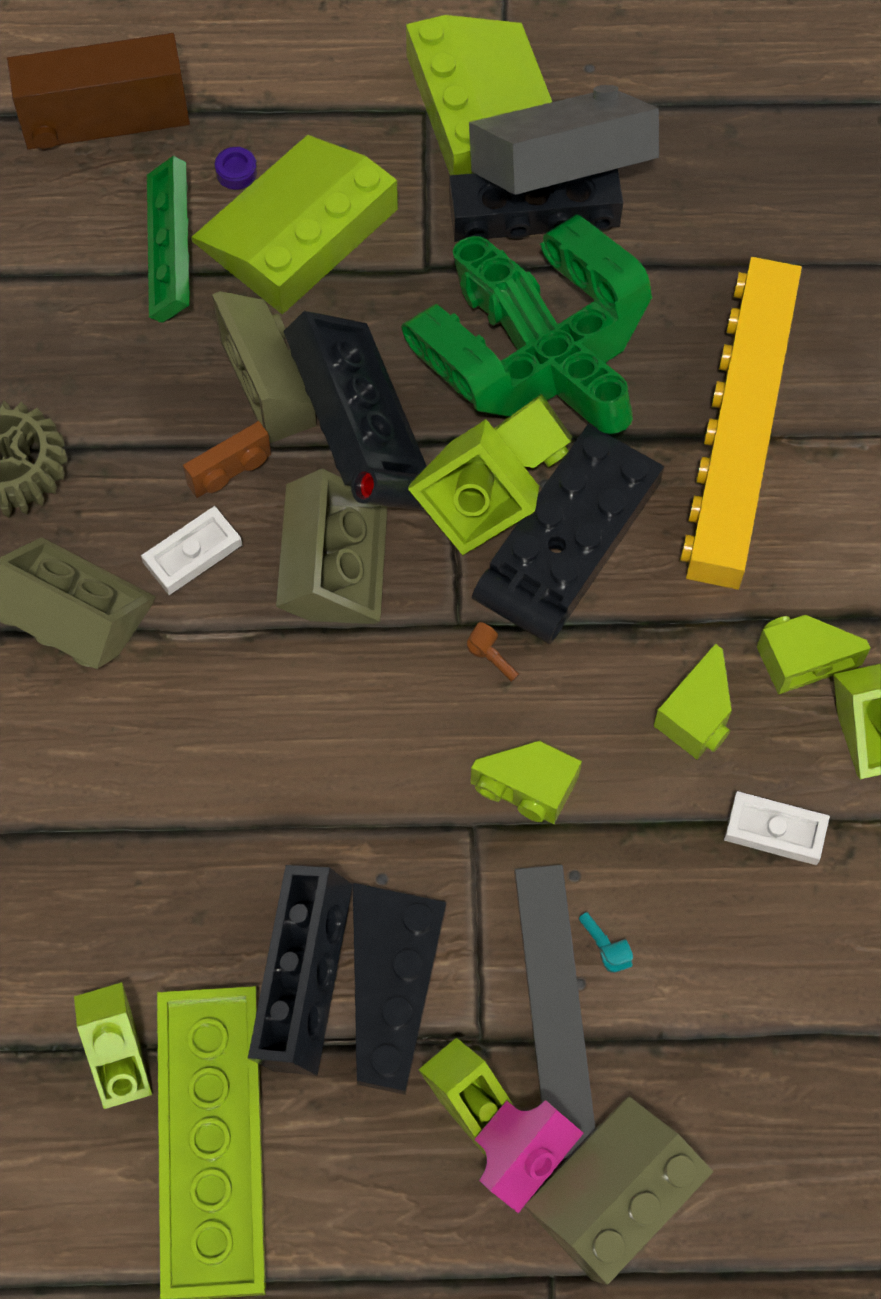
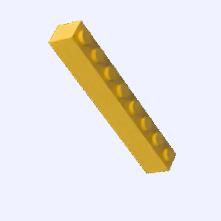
(744, 423)

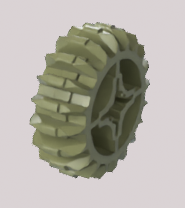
(19, 479)

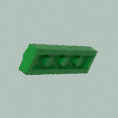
(167, 240)

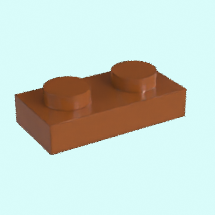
(229, 458)

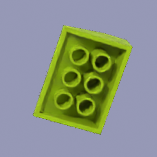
(471, 73)
(299, 220)

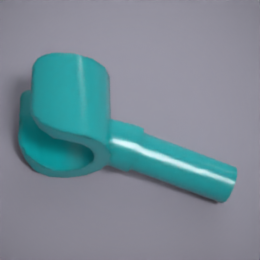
(615, 955)

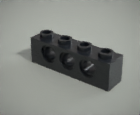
(515, 218)
(300, 970)

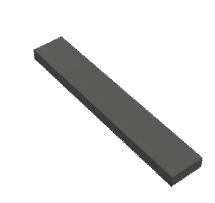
(554, 995)

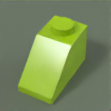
(535, 434)
(807, 651)
(699, 707)
(465, 1087)

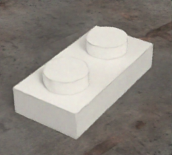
(191, 550)
(777, 828)

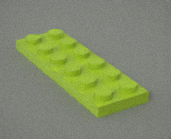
(209, 1146)

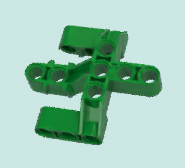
(549, 356)

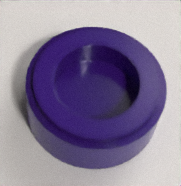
(235, 168)

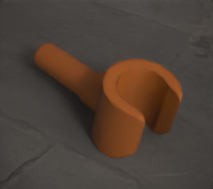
(481, 644)

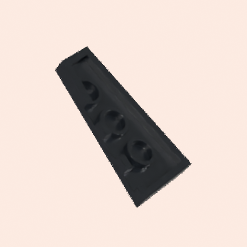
(392, 971)

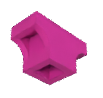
(524, 1150)

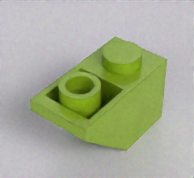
(530, 777)
(112, 1045)

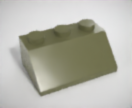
(263, 364)
(331, 552)
(69, 602)
(617, 1190)

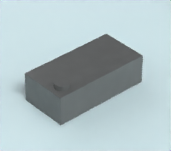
(564, 140)

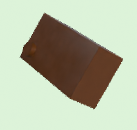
(98, 91)

